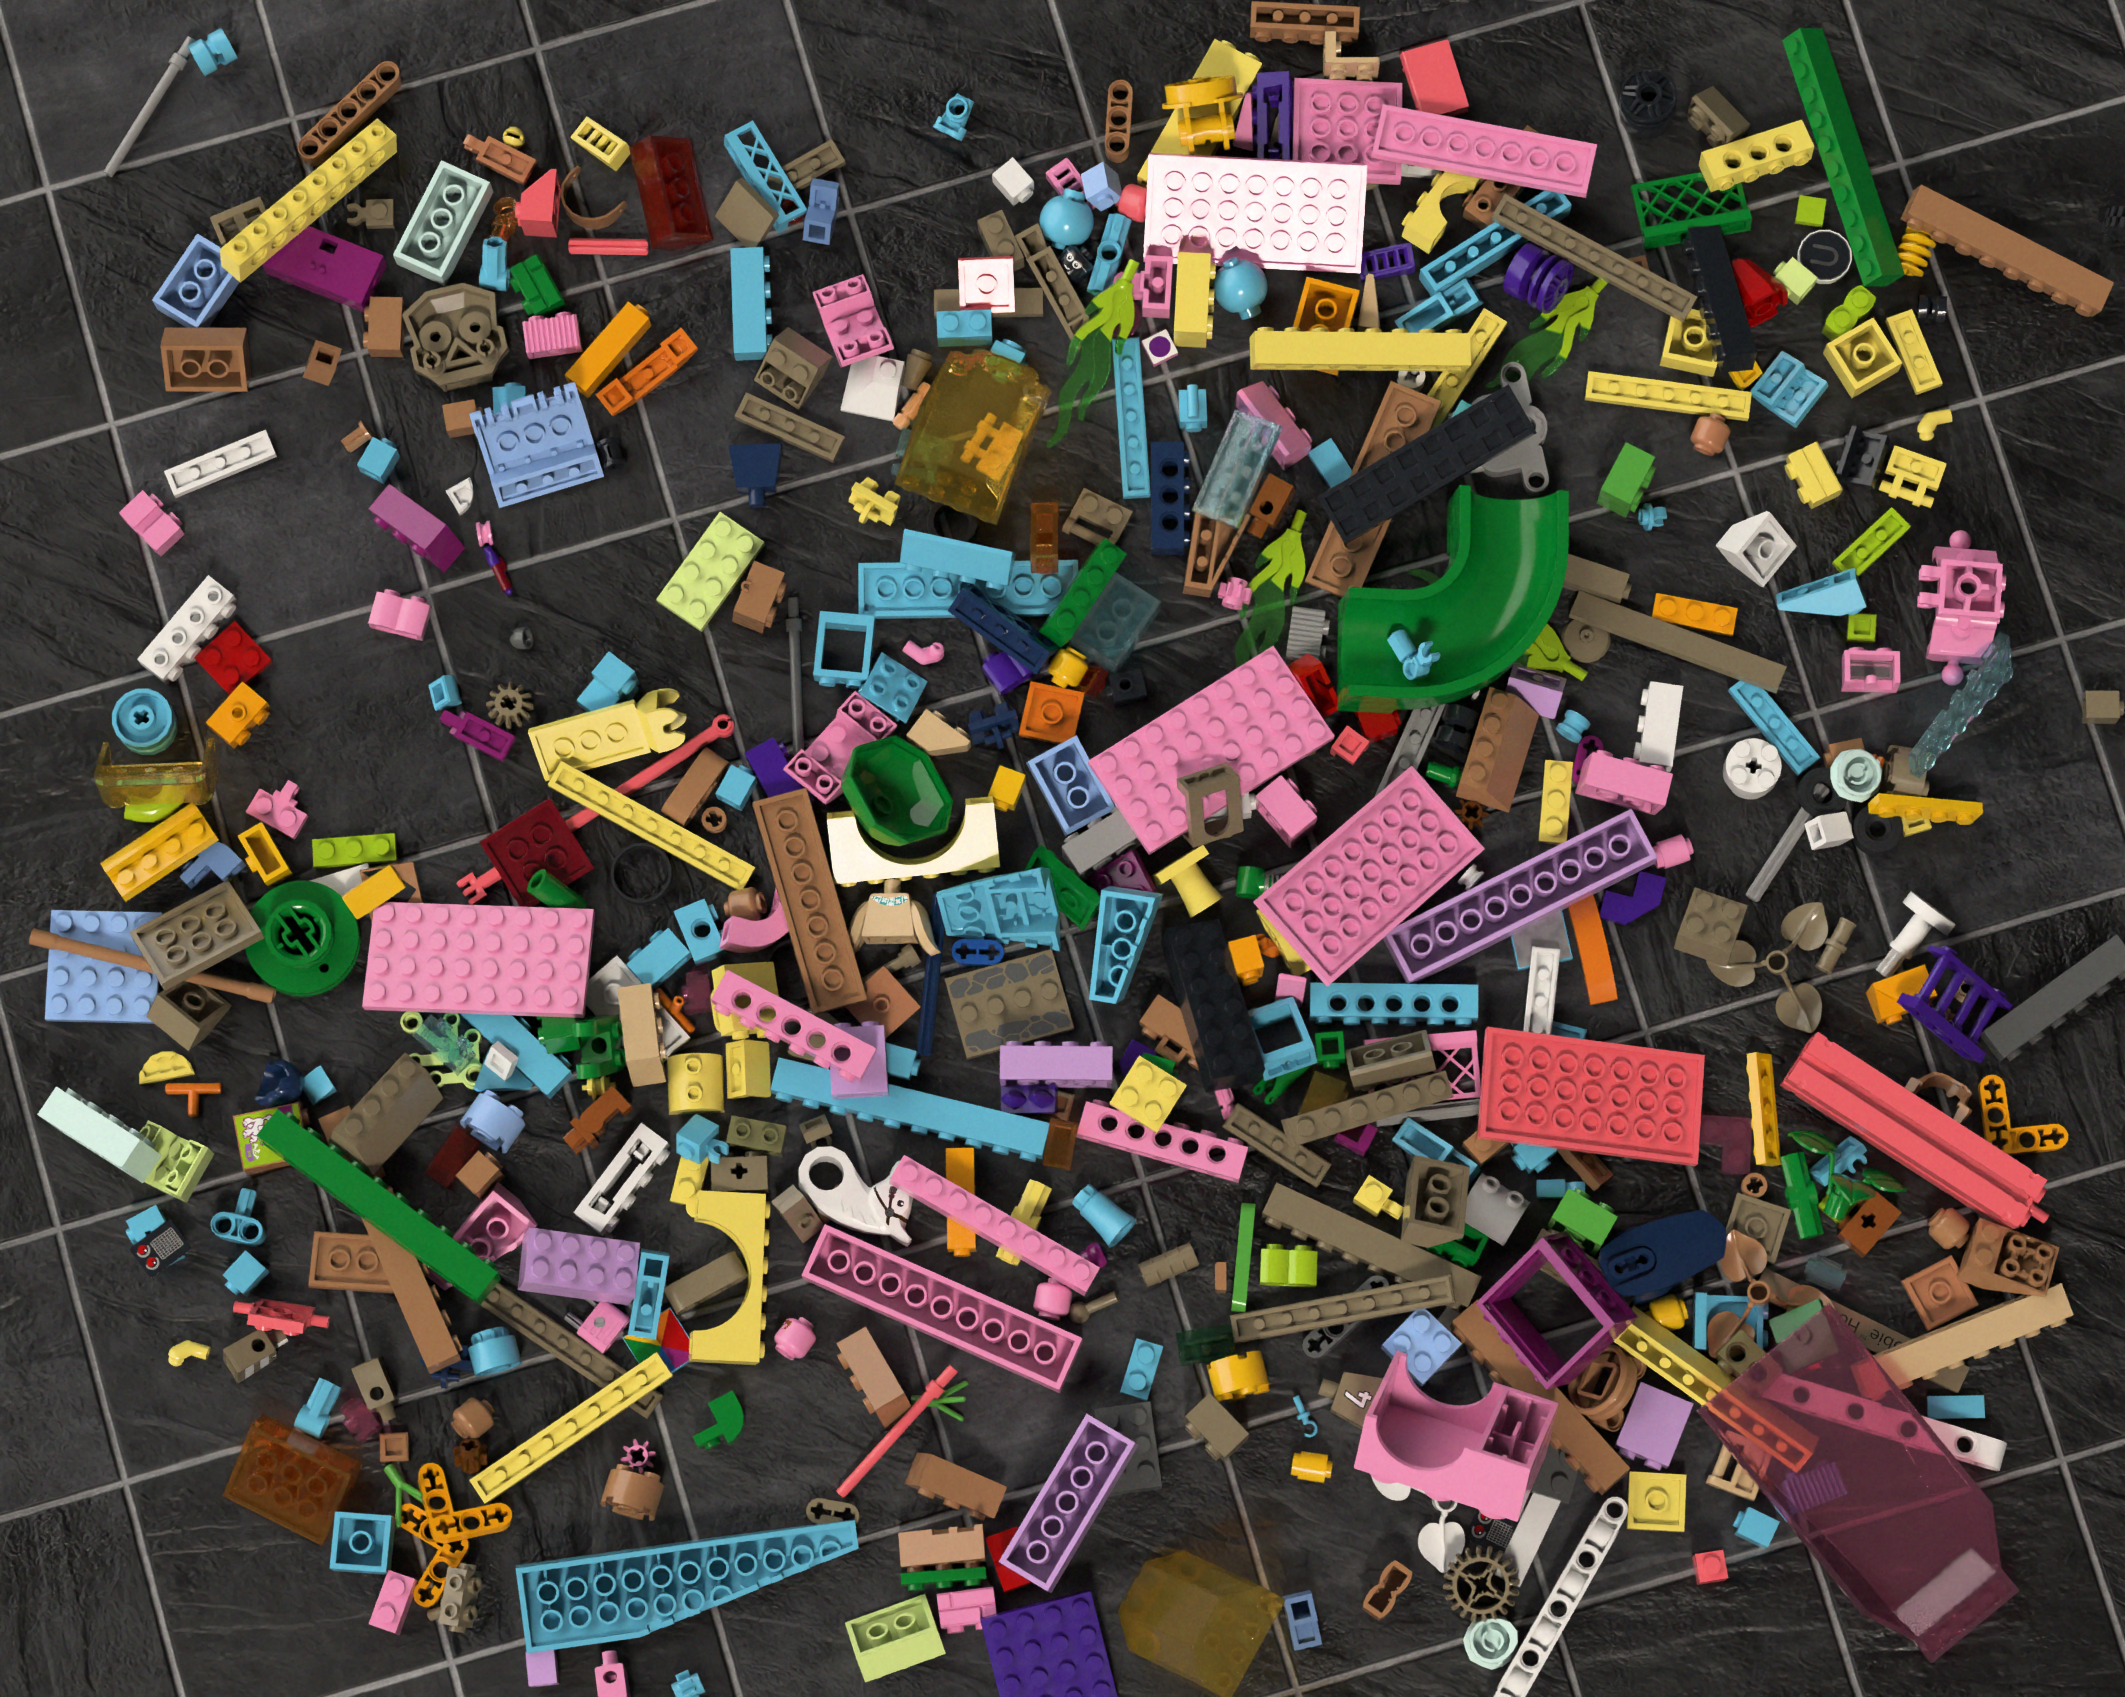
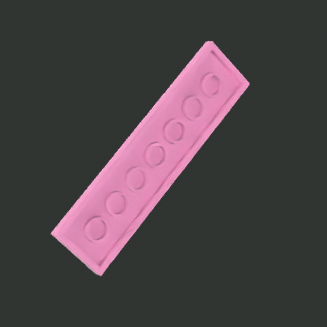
(1484, 151)

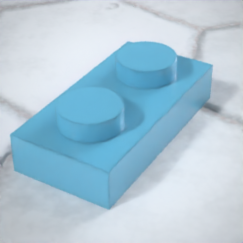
(1141, 1369)

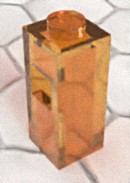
(1044, 538)

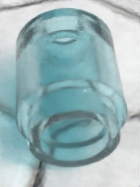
(1825, 1272)

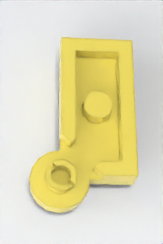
(688, 1182)

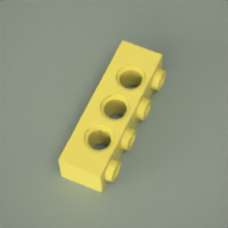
(1740, 153)

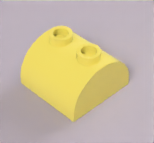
(695, 1083)

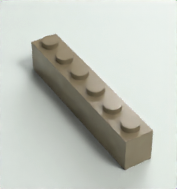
(1367, 1108)

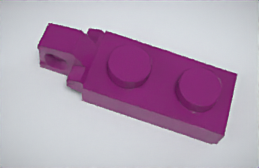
(479, 734)

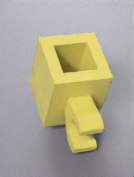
(1375, 1197)

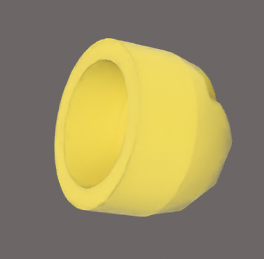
(512, 141)

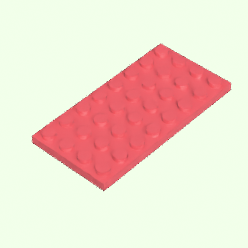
(1591, 1096)

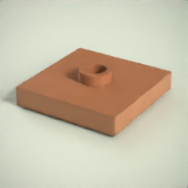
(885, 1002)
(1938, 1293)

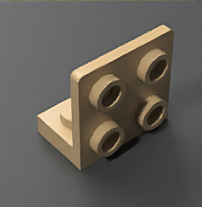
(1346, 68)

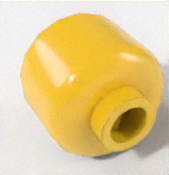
(1067, 667)
(1668, 1311)

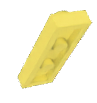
(1913, 352)
(1555, 802)

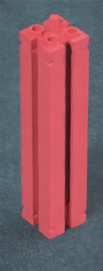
(1916, 1134)

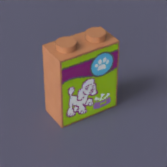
(253, 1154)

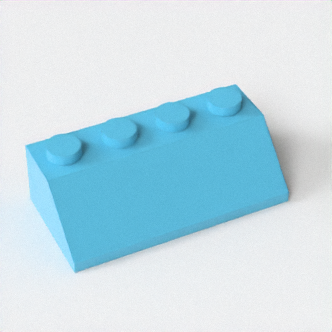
(958, 558)

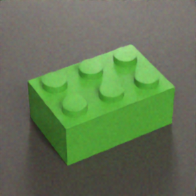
(1583, 1220)

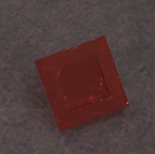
(1093, 681)

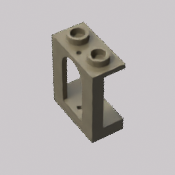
(1205, 783)

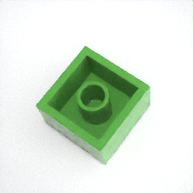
(1627, 477)

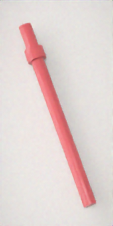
(933, 1390)

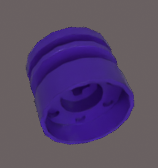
(1538, 277)

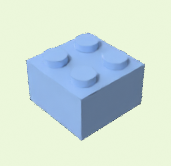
(1424, 1342)

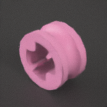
(484, 533)

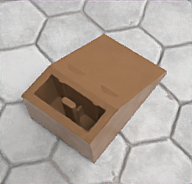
(2007, 1260)

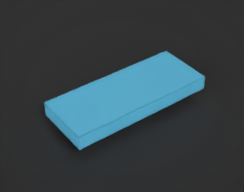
(1955, 1407)

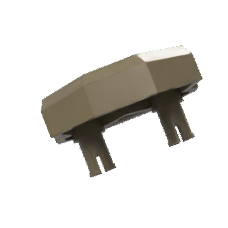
(452, 314)

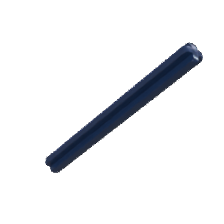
(931, 984)

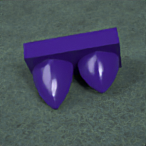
(1029, 1099)

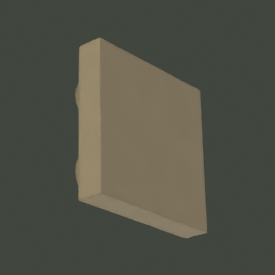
(746, 214)

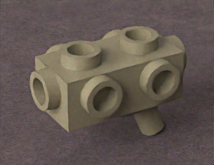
(459, 1598)

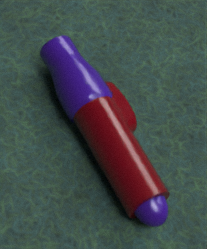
(498, 567)

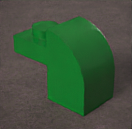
(729, 1424)

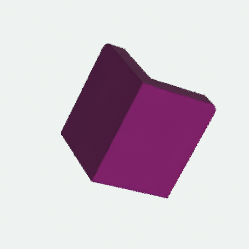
(1357, 1138)

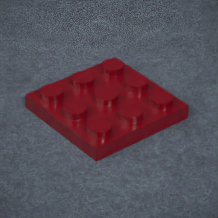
(534, 843)

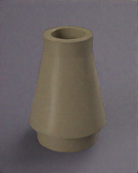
(916, 368)

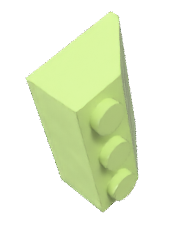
(895, 1638)

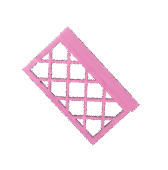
(1454, 1041)

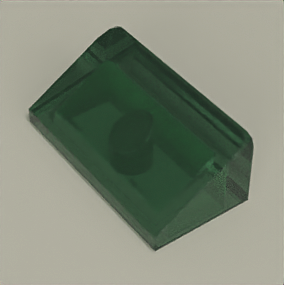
(1205, 1344)

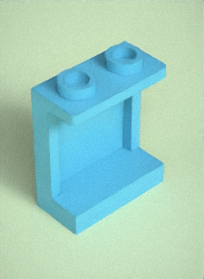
(1707, 1306)

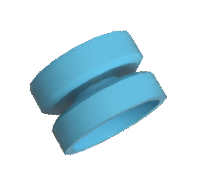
(140, 736)

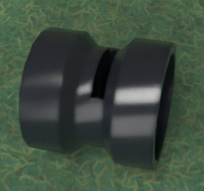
(1937, 308)

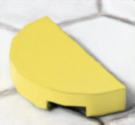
(165, 1066)

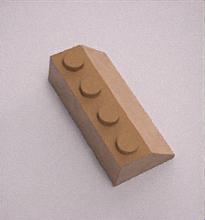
(1498, 750)

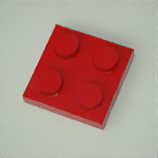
(233, 658)

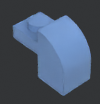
(822, 211)
(216, 858)
(1302, 1620)

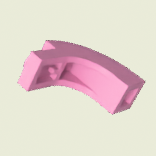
(751, 936)

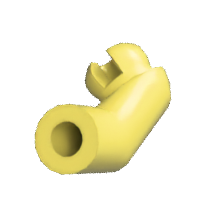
(1930, 422)
(185, 1349)

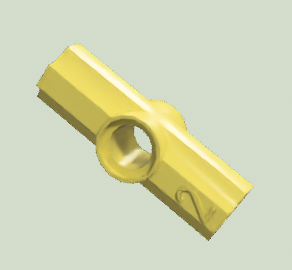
(1028, 1212)

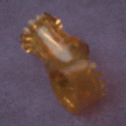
(507, 221)

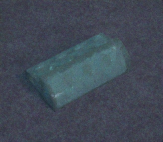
(1237, 469)

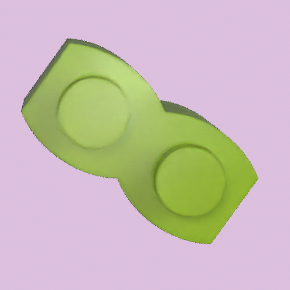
(1852, 312)
(1288, 1267)

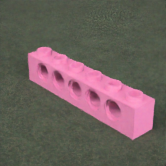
(734, 986)
(1200, 1161)

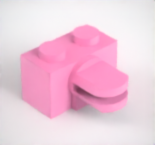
(1153, 286)

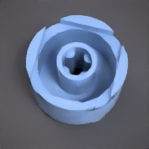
(493, 1121)

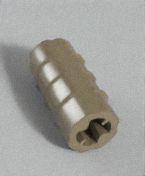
(1168, 1264)

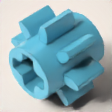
(687, 1685)

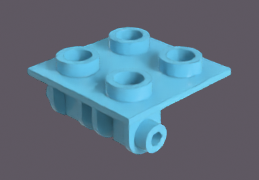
(892, 688)

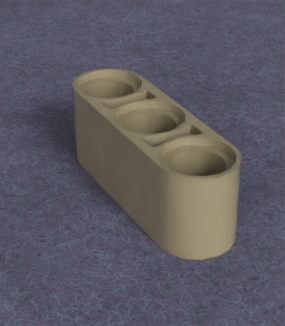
(705, 1282)

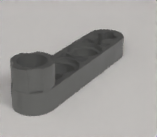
(1348, 1327)

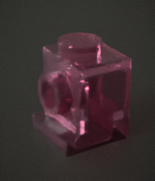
(697, 993)
(360, 1420)

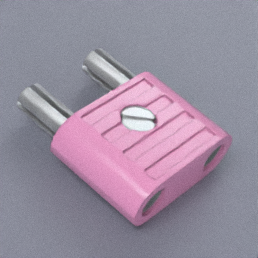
(601, 1326)

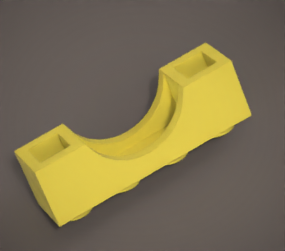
(1427, 223)

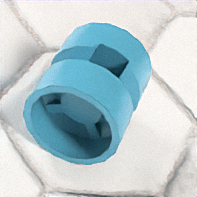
(212, 52)

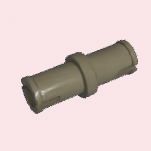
(1835, 945)

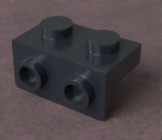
(1862, 458)

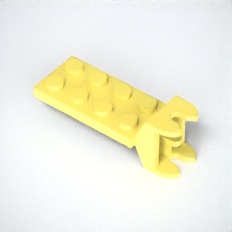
(610, 733)

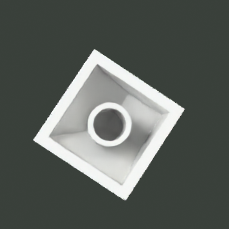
(874, 387)
(1757, 547)

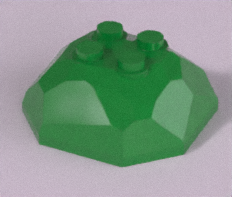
(896, 792)

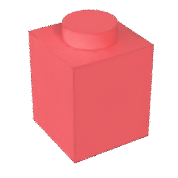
(1710, 1567)

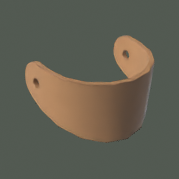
(585, 222)

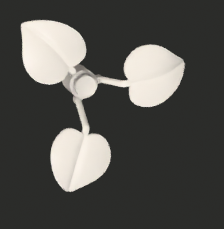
(1435, 1541)

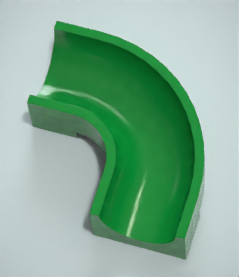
(1480, 615)

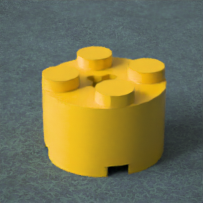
(1238, 1376)

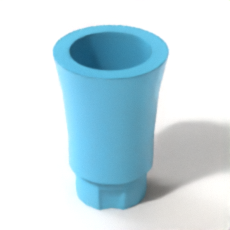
(1103, 1215)

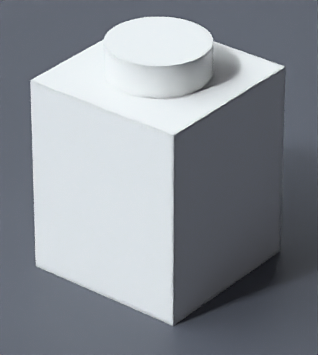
(1013, 182)
(1829, 830)

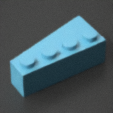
(1120, 938)

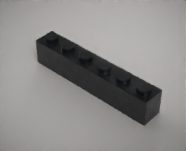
(1719, 299)

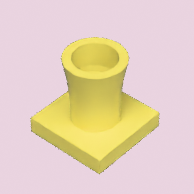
(1190, 881)

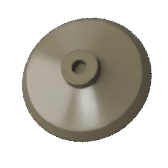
(1584, 641)

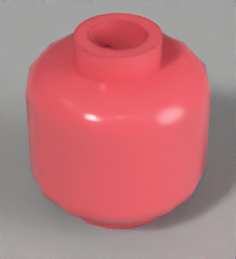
(1133, 202)

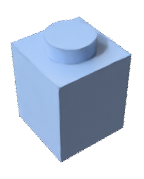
(1101, 186)

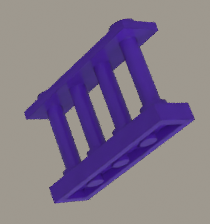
(1935, 1019)

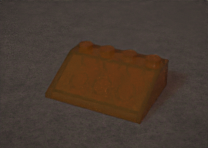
(291, 1479)

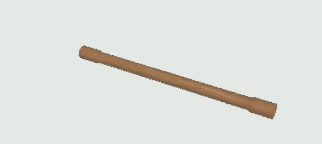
(55, 942)

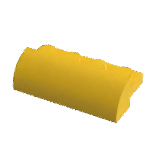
(159, 851)

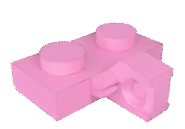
(279, 810)

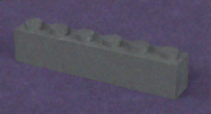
(2056, 1000)

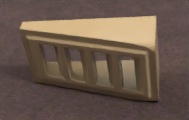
(1369, 308)

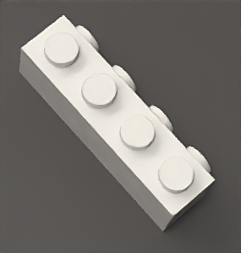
(188, 630)

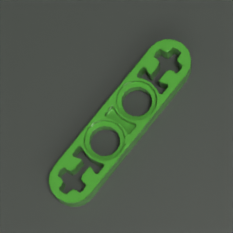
(1243, 1257)

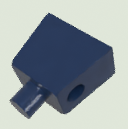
(756, 470)

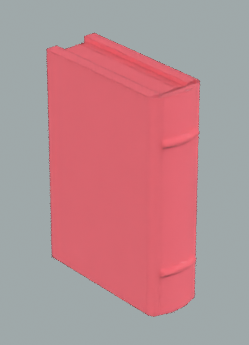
(1434, 79)

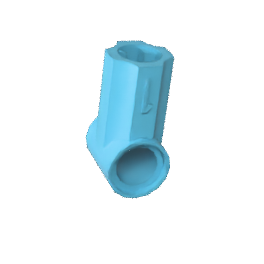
(494, 269)
(315, 1415)

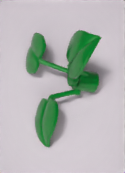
(1847, 1190)

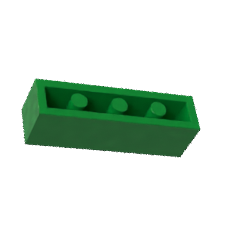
(1082, 592)

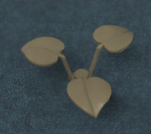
(1803, 1005)

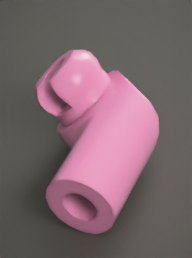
(924, 655)

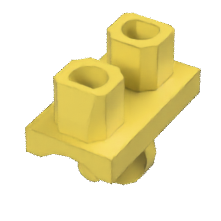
(873, 505)

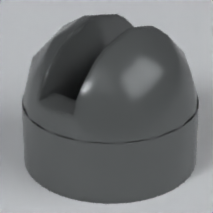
(522, 638)

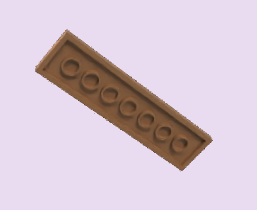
(1399, 420)
(809, 901)

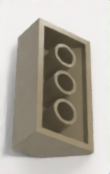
(387, 1114)

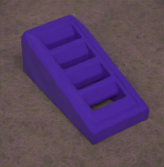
(1384, 253)

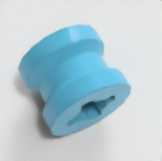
(1573, 726)

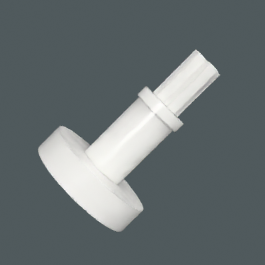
(1914, 932)

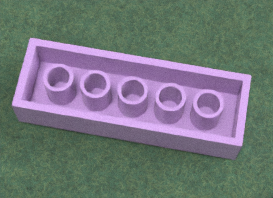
(1068, 1503)

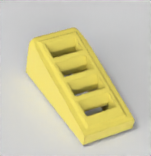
(614, 154)

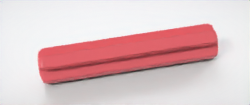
(608, 246)

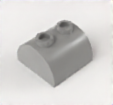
(1494, 1208)

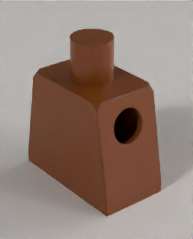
(1273, 493)

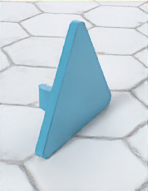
(491, 1081)

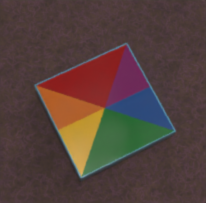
(670, 1343)

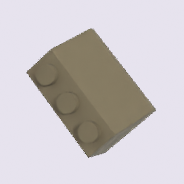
(1390, 1060)
(1434, 1202)

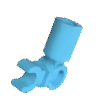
(1415, 662)

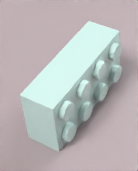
(443, 223)
(100, 1133)

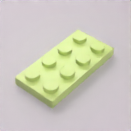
(710, 571)

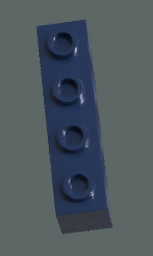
(1163, 540)

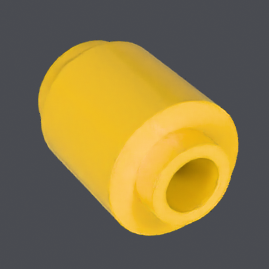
(1311, 1466)

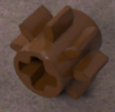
(1471, 821)
(470, 1455)

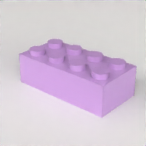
(1059, 1065)
(578, 1266)

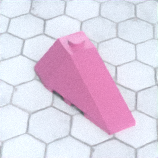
(492, 1228)

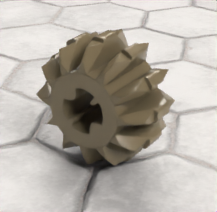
(515, 696)

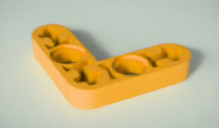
(2012, 1135)
(448, 1516)
(442, 1555)

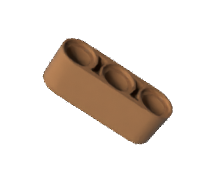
(1121, 109)
(695, 787)

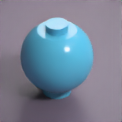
(1066, 220)
(1240, 287)

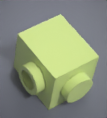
(1795, 278)

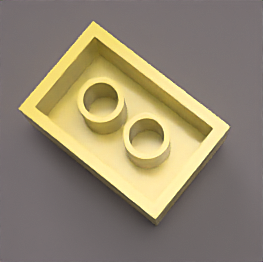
(1194, 299)

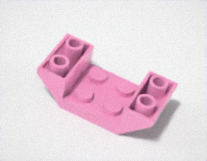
(852, 321)
(824, 761)

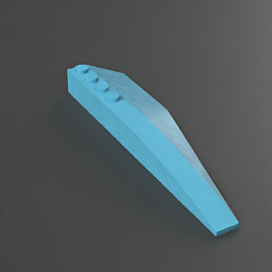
(657, 1585)

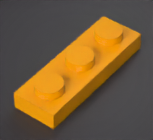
(1695, 614)

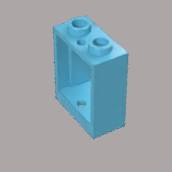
(849, 622)
(1298, 1054)

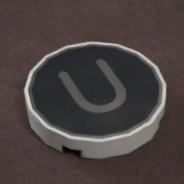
(1825, 255)

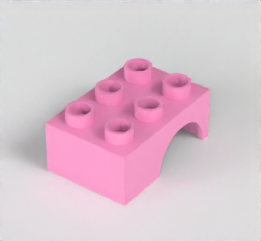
(1461, 1453)

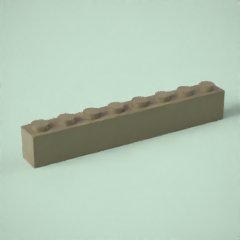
(1363, 1243)

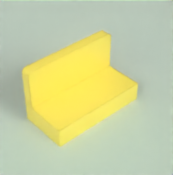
(748, 1069)

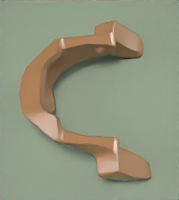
(1952, 1089)

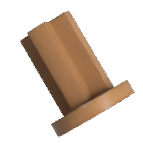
(358, 437)

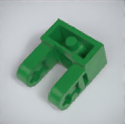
(594, 1059)

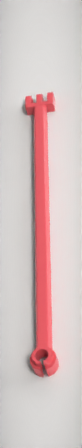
(627, 788)

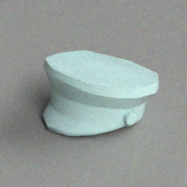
(1856, 775)
(1491, 1642)

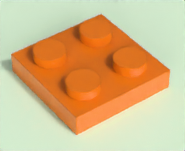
(1051, 713)

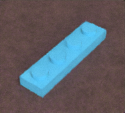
(1775, 726)

